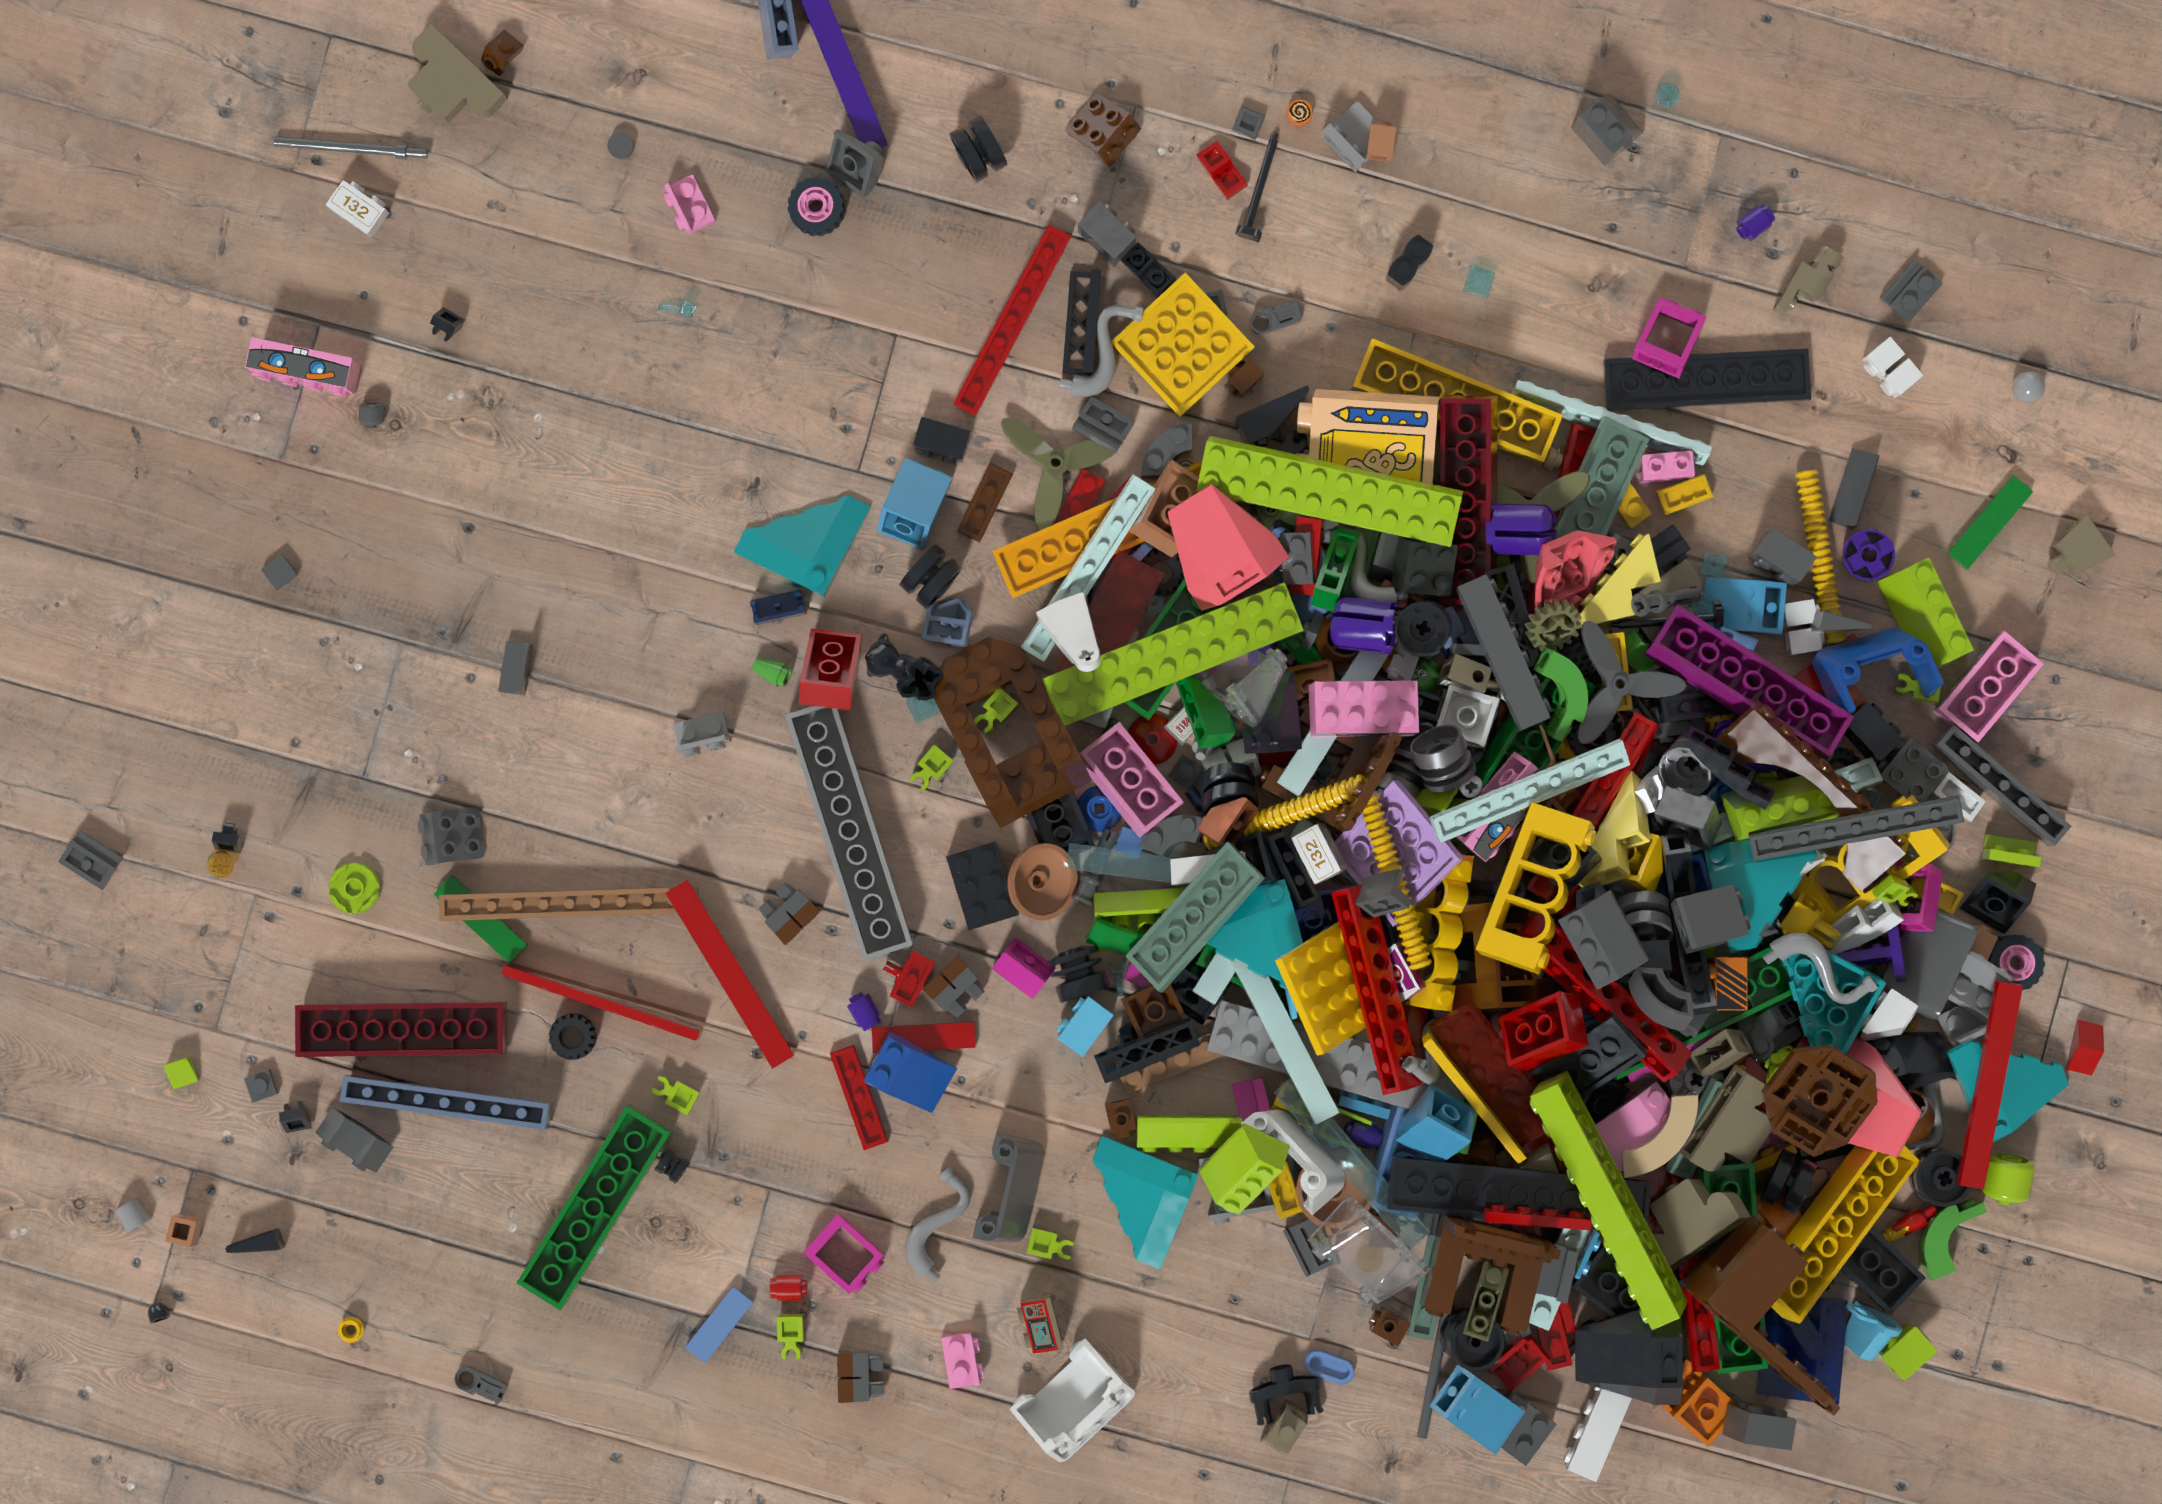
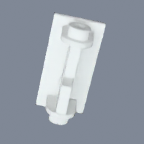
(1402, 665)

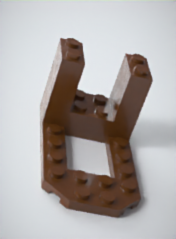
(1366, 757)
(1031, 776)
(1498, 982)
(1505, 1247)
(1740, 1283)

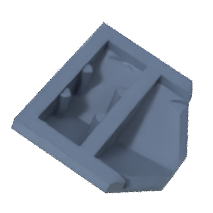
(948, 623)

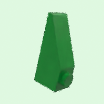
(1335, 569)
(1205, 713)

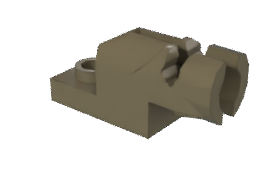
(1809, 280)

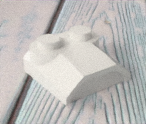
(1471, 713)

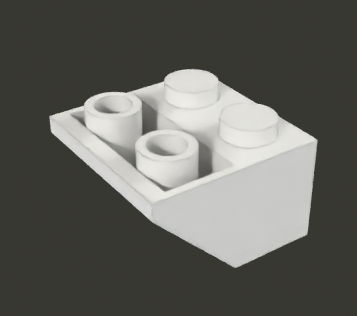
(1890, 1018)

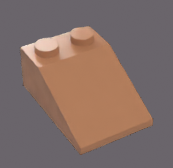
(1153, 522)

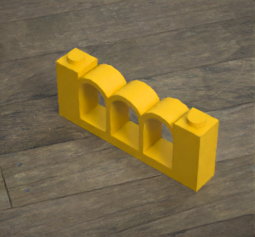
(1554, 826)
(1927, 843)
(1439, 988)

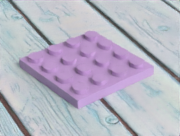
(1420, 854)

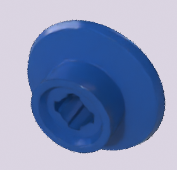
(1095, 821)

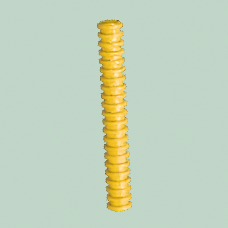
(1819, 546)
(1299, 808)
(1387, 861)

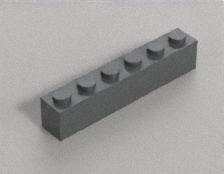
(1503, 653)
(2001, 785)

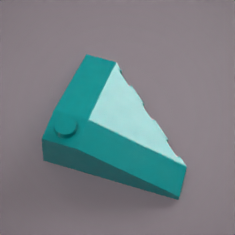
(807, 545)
(1760, 883)
(1260, 931)
(1821, 1017)
(2025, 1089)
(1147, 1195)

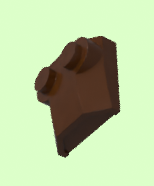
(1152, 1009)

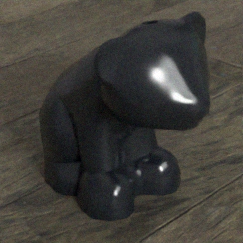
(913, 675)

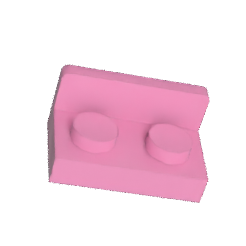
(689, 203)
(1667, 467)
(961, 1360)

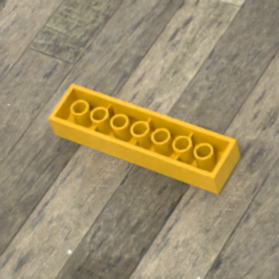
(1522, 426)
(1840, 1221)

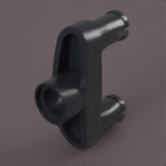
(1281, 1384)

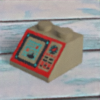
(1041, 1324)

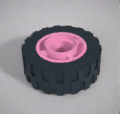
(816, 191)
(2029, 957)

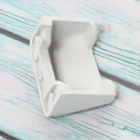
(1321, 1175)
(1074, 1403)

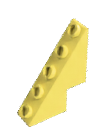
(1615, 594)
(1622, 829)

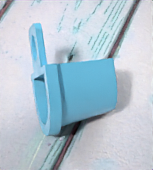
(1869, 1330)

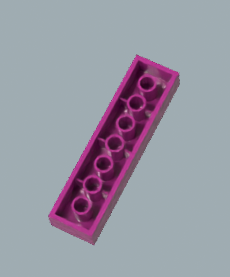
(1741, 678)

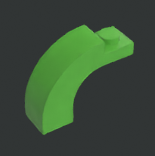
(1571, 689)
(1936, 1234)

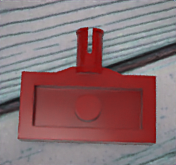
(910, 978)

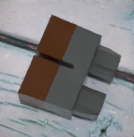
(797, 905)
(962, 978)
(854, 1376)

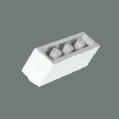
(1596, 1433)

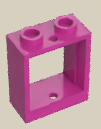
(1660, 358)
(1926, 919)
(873, 1265)

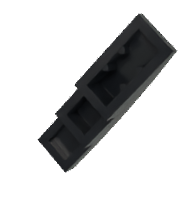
(1720, 761)

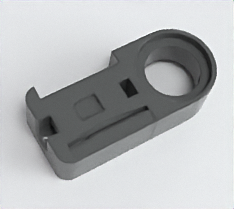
(1278, 318)
(483, 1384)

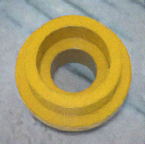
(345, 1335)

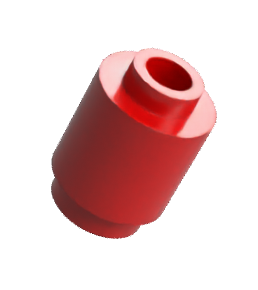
(788, 1288)

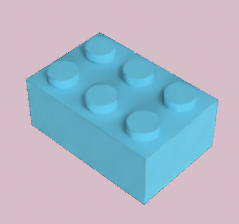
(1084, 1025)

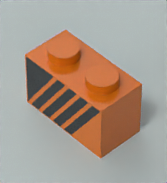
(1729, 982)

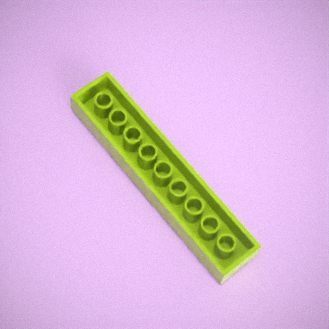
(1331, 491)
(1174, 654)
(1608, 1200)

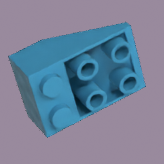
(1749, 604)
(1477, 1409)

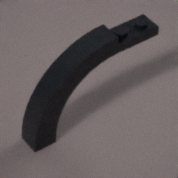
(1680, 883)

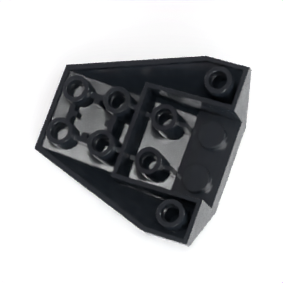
(1632, 1358)

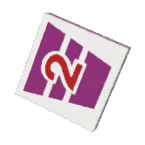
(1407, 980)

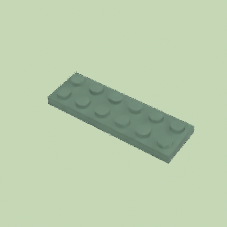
(1611, 465)
(1195, 917)

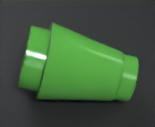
(773, 671)

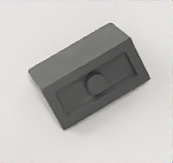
(515, 668)
(1381, 894)
(1557, 1276)

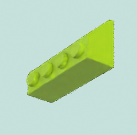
(1925, 611)
(1793, 803)
(1134, 908)
(1185, 1131)
(1243, 1167)

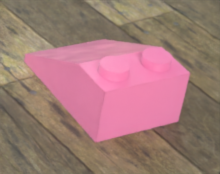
(1635, 1121)

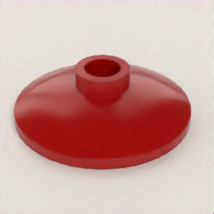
(1165, 744)

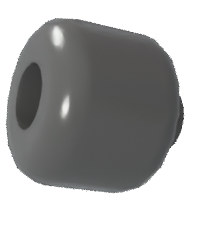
(371, 414)

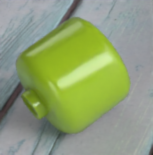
(2009, 1178)

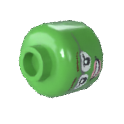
(1426, 675)

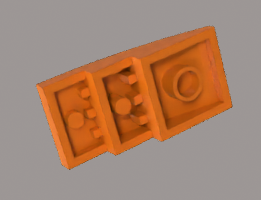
(1701, 1405)

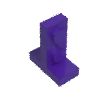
(1880, 954)

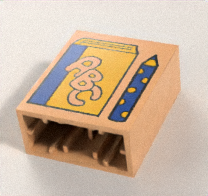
(1373, 431)

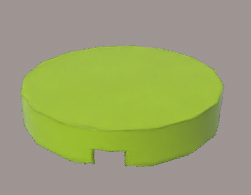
(354, 888)

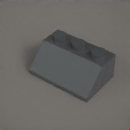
(1603, 939)

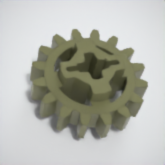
(1553, 624)

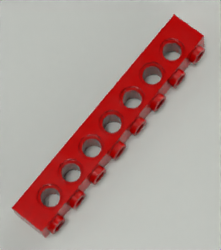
(1376, 991)
(1665, 1052)

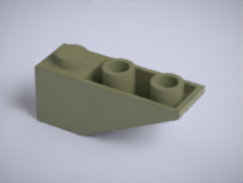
(1485, 1301)

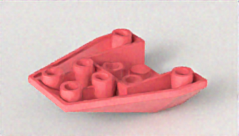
(1221, 547)
(1571, 567)
(1895, 1113)

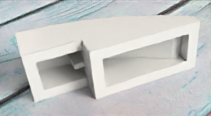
(1951, 786)
(1865, 924)

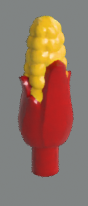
(1912, 1221)

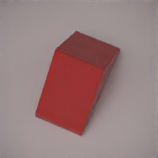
(2086, 1047)

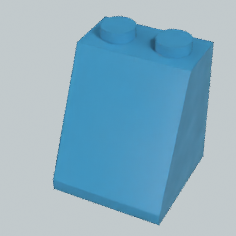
(914, 503)
(1437, 1125)

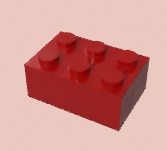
(830, 669)
(1543, 1031)

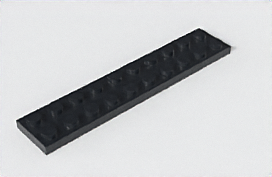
(1470, 1188)

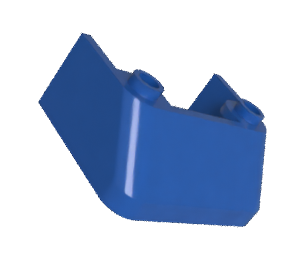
(1839, 664)

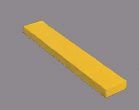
(1473, 1098)

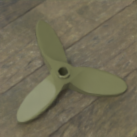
(1074, 458)
(1555, 495)

